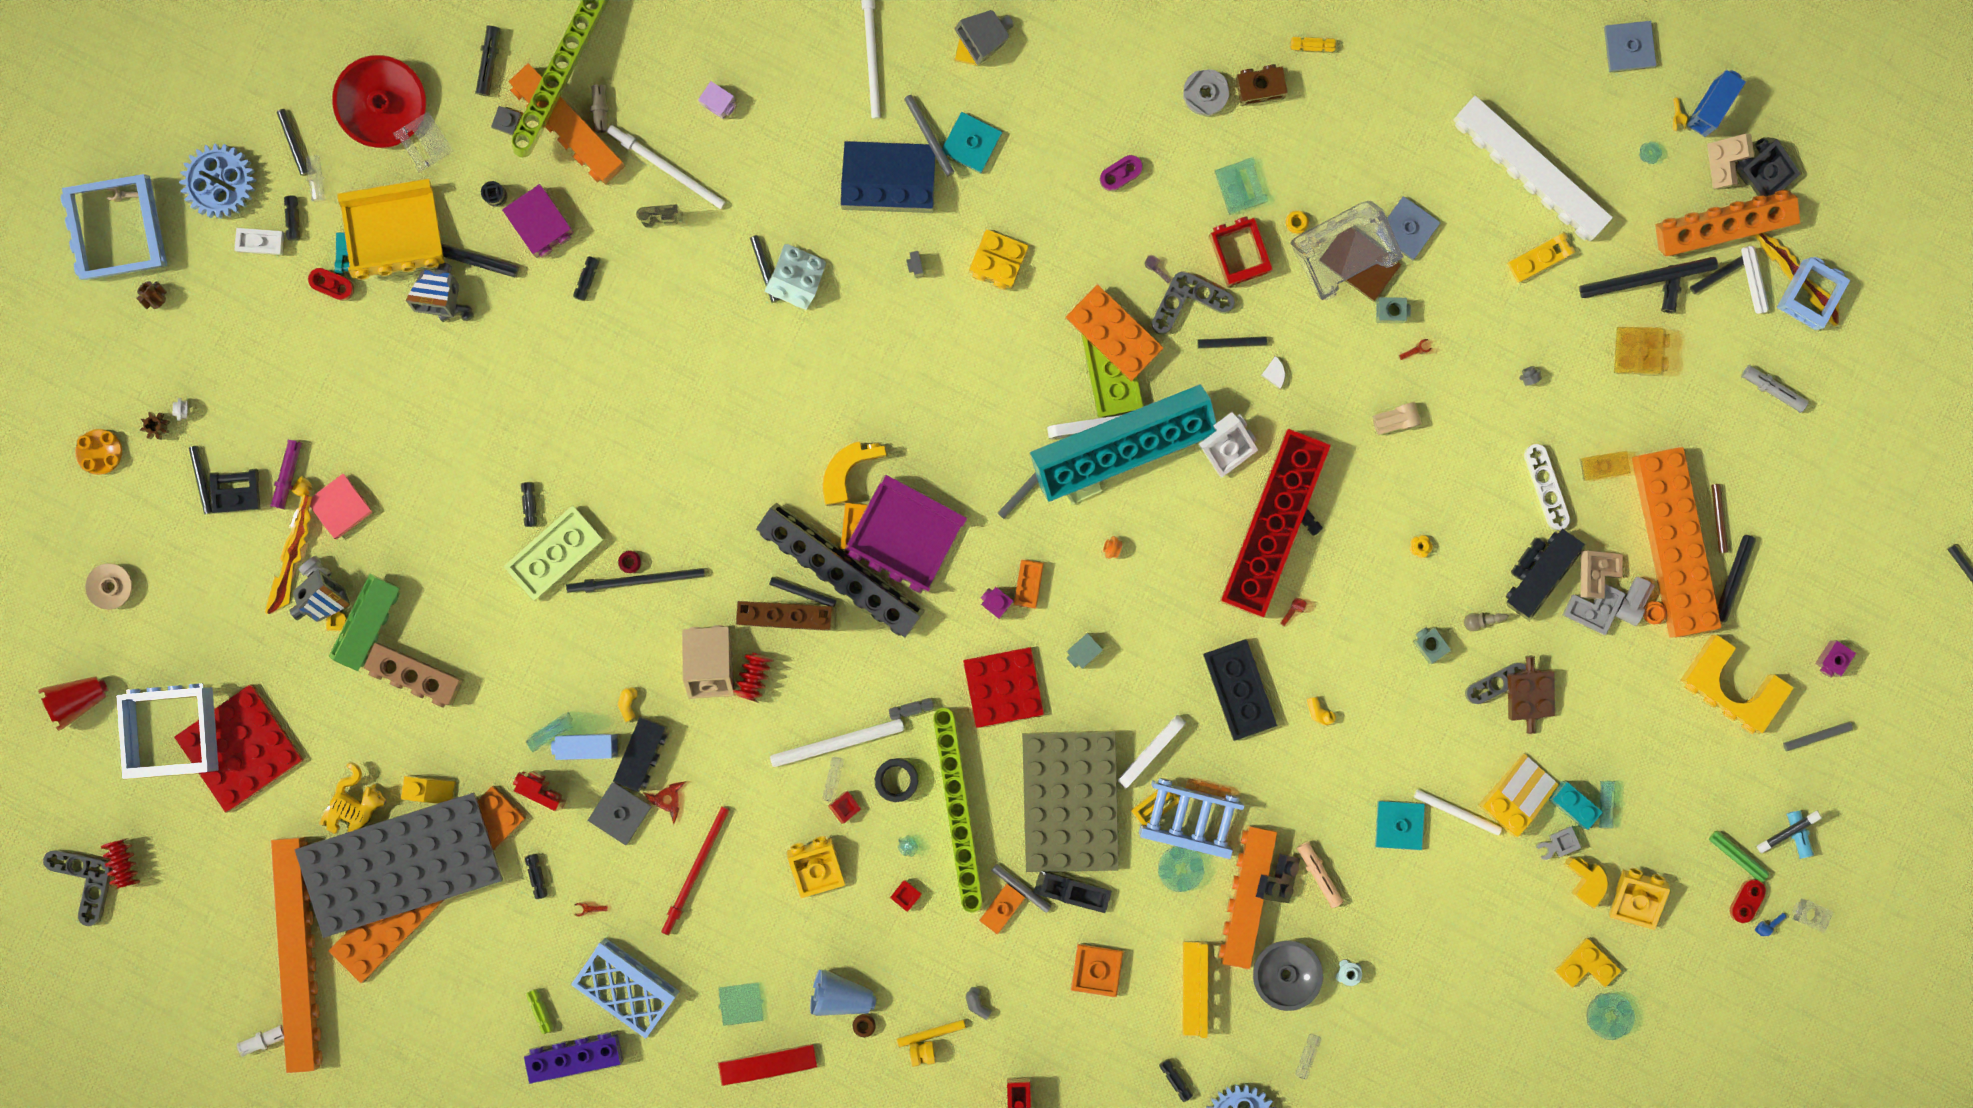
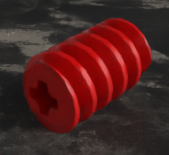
(752, 677)
(120, 863)

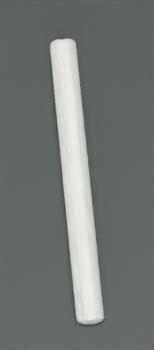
(837, 743)

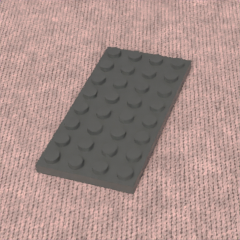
(398, 864)

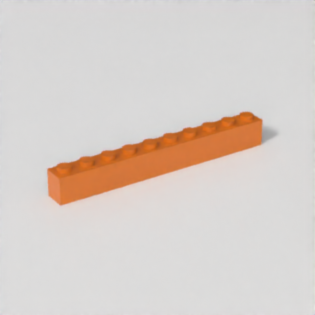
(295, 958)

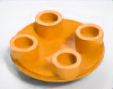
(98, 451)

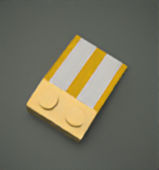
(1519, 796)

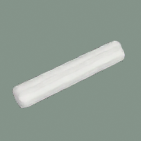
(1755, 279)

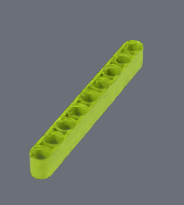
(558, 75)
(962, 820)

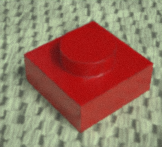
(844, 807)
(905, 895)

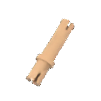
(1315, 866)

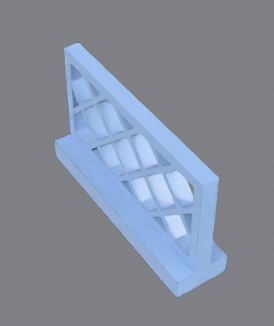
(638, 973)

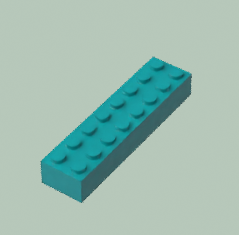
(1124, 443)

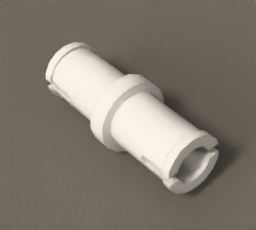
(261, 1041)

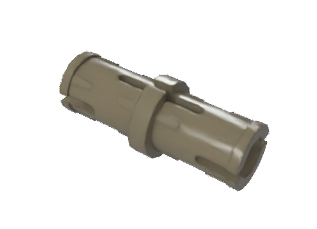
(599, 108)

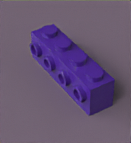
(573, 1058)

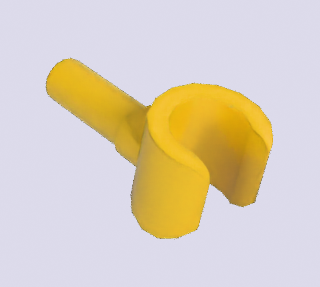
(1679, 117)

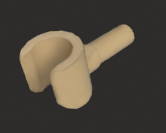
(121, 194)

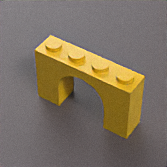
(1704, 678)

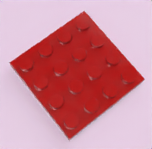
(249, 748)

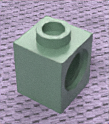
(1384, 316)
(1440, 649)
(1083, 651)

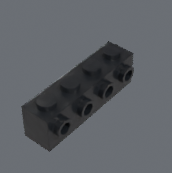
(1545, 574)

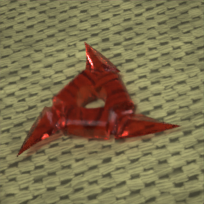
(671, 791)

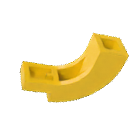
(838, 468)

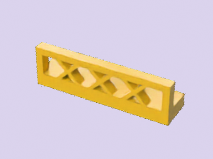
(1195, 989)

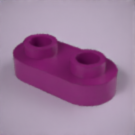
(1120, 173)

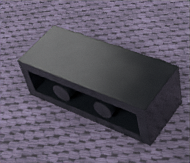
(641, 754)

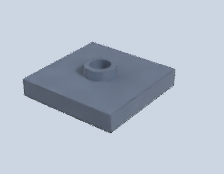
(1630, 46)
(1411, 227)

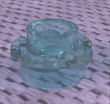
(1644, 152)
(907, 846)

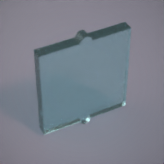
(741, 1004)

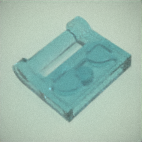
(1234, 189)
(550, 730)

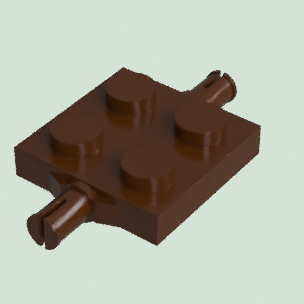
(1531, 694)

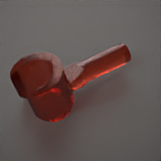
(1418, 349)
(1297, 605)
(589, 908)

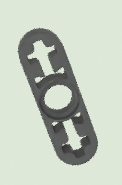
(1478, 684)

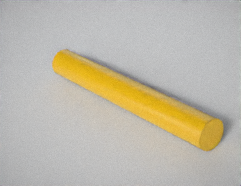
(931, 1033)

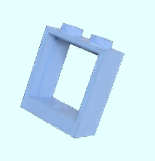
(1802, 313)
(585, 746)

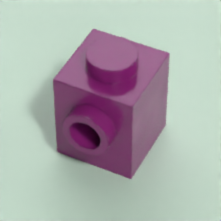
(996, 602)
(1835, 659)

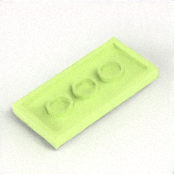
(553, 553)

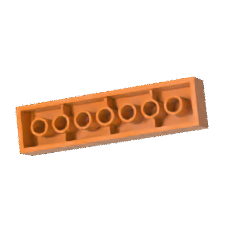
(1676, 542)

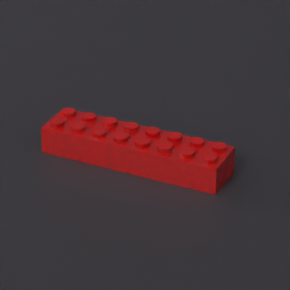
(1275, 523)

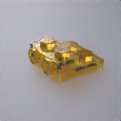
(1641, 351)

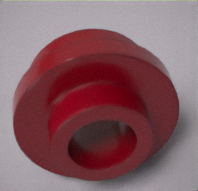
(622, 562)

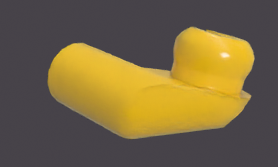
(625, 701)
(1318, 714)

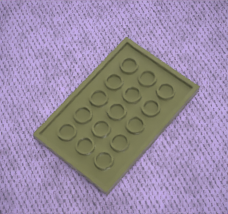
(1070, 801)

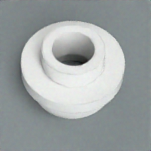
(180, 409)

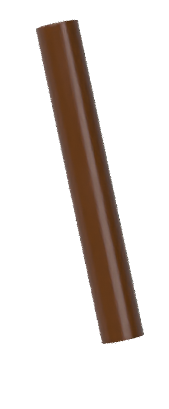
(1719, 518)

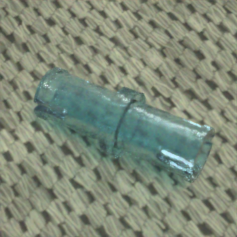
(1607, 804)

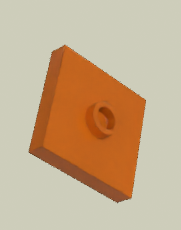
(1097, 970)

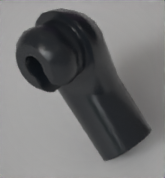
(463, 310)

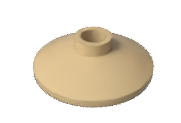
(98, 582)

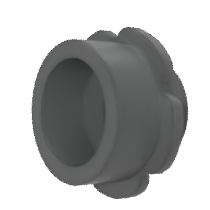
(1530, 375)

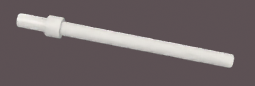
(868, 7)
(630, 142)

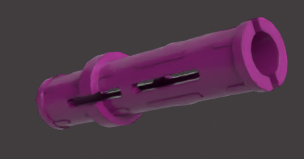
(286, 474)

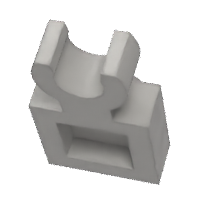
(1561, 842)

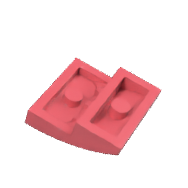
(339, 506)

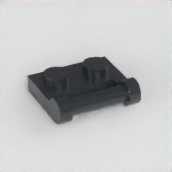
(236, 498)

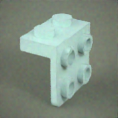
(796, 276)

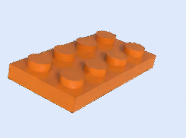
(1114, 332)

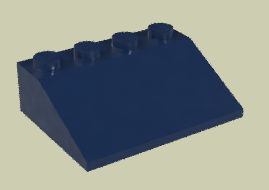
(888, 177)

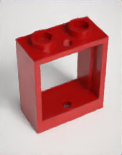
(1247, 274)

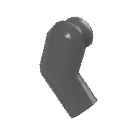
(974, 1003)

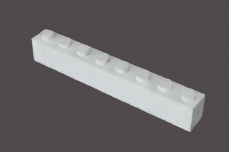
(1532, 169)

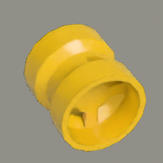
(922, 1053)

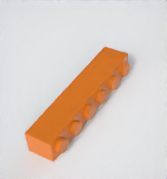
(571, 128)
(1245, 907)

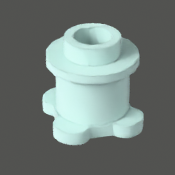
(1342, 977)

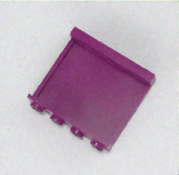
(904, 534)

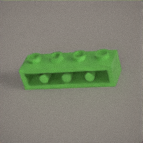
(364, 622)

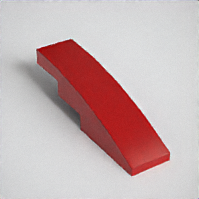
(767, 1064)

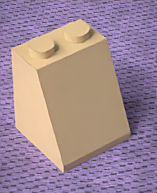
(707, 662)

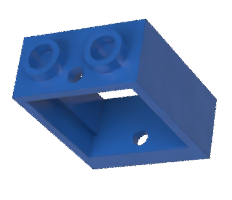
(1716, 102)

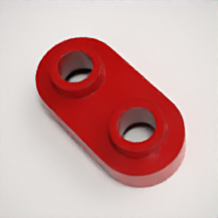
(331, 284)
(1746, 899)

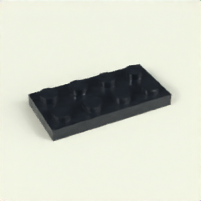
(1239, 689)

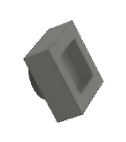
(506, 120)
(914, 264)

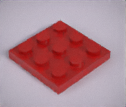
(1003, 687)

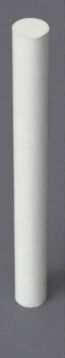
(1460, 813)

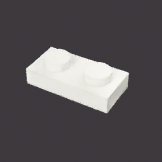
(259, 241)

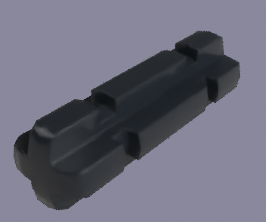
(292, 218)
(586, 278)
(529, 504)
(1308, 520)
(1527, 558)
(536, 876)
(1176, 1080)

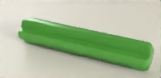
(1738, 856)

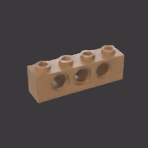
(382, 655)

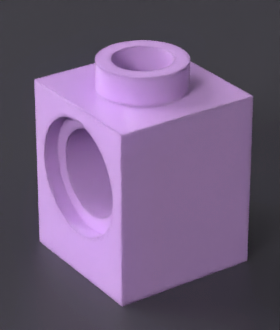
(717, 100)

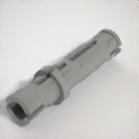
(1767, 384)

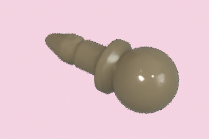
(1474, 621)

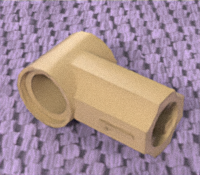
(1402, 417)

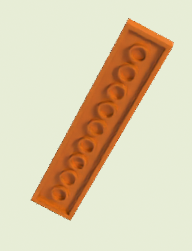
(368, 946)

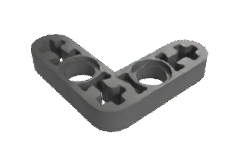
(1182, 293)
(92, 879)

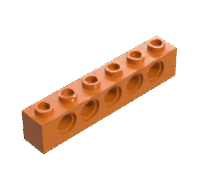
(1785, 215)

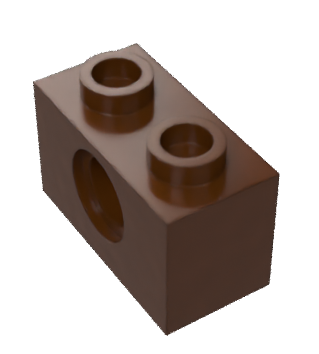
(1251, 94)

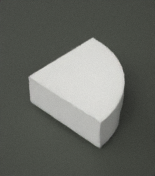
(1275, 373)

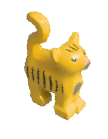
(348, 808)

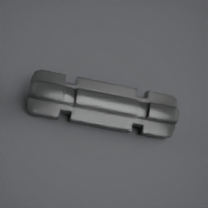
(911, 709)

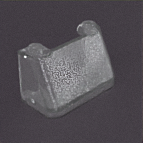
(1346, 247)

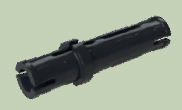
(491, 38)

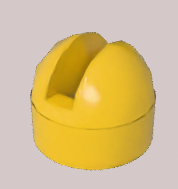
(301, 487)

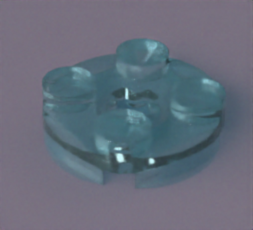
(1180, 882)
(1598, 1022)

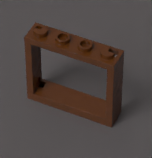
(786, 616)

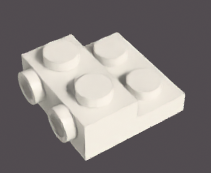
(1229, 444)

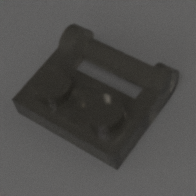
(658, 214)

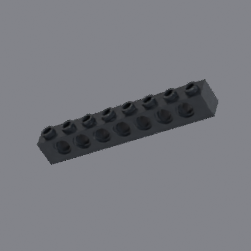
(853, 570)

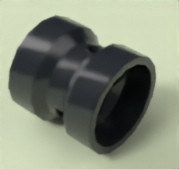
(496, 197)

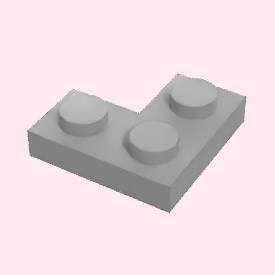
(1595, 615)

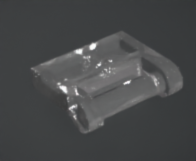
(430, 138)

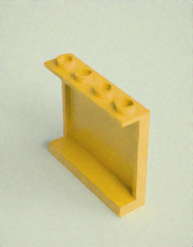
(391, 229)

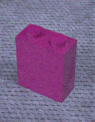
(538, 221)

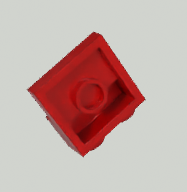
(534, 787)

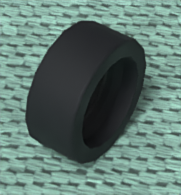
(891, 796)

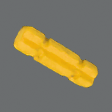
(1313, 44)

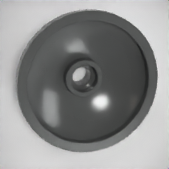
(1298, 988)

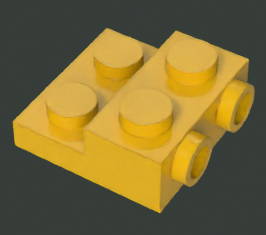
(998, 259)
(815, 866)
(1639, 898)

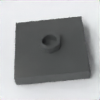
(619, 813)

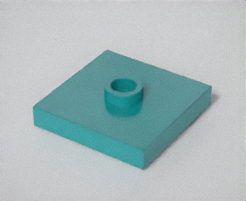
(971, 142)
(1399, 825)

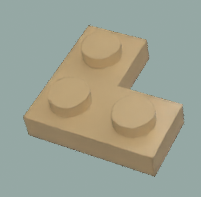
(1723, 157)
(1595, 568)

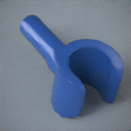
(1764, 929)

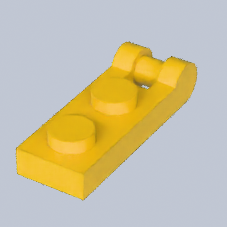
(1540, 258)

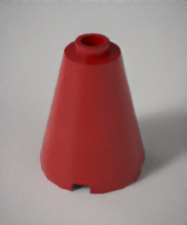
(72, 699)

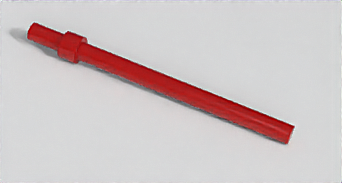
(676, 910)

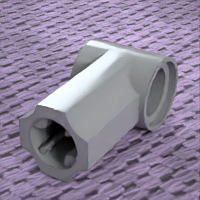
(1632, 606)

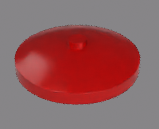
(377, 99)

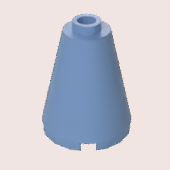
(839, 996)

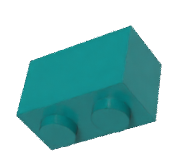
(1575, 805)

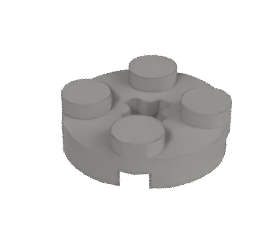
(1205, 79)

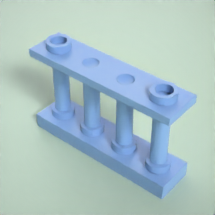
(1175, 835)

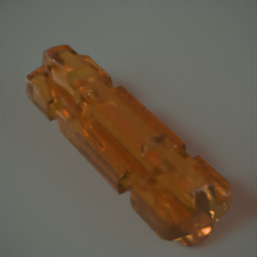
(1208, 788)

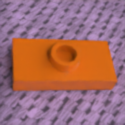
(1028, 584)
(1002, 908)

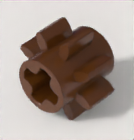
(151, 295)
(150, 422)

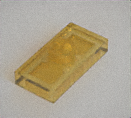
(1605, 466)

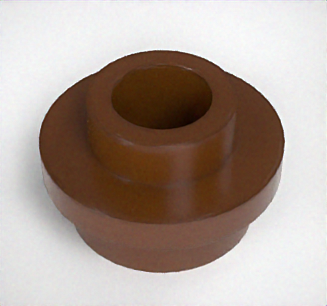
(861, 1032)

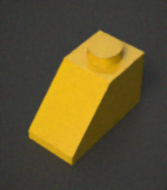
(427, 789)

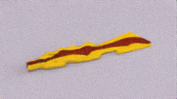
(1789, 266)
(291, 554)

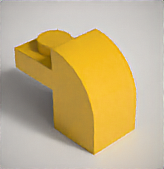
(1593, 882)

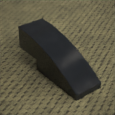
(1072, 891)

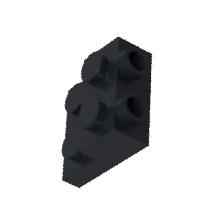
(1768, 169)

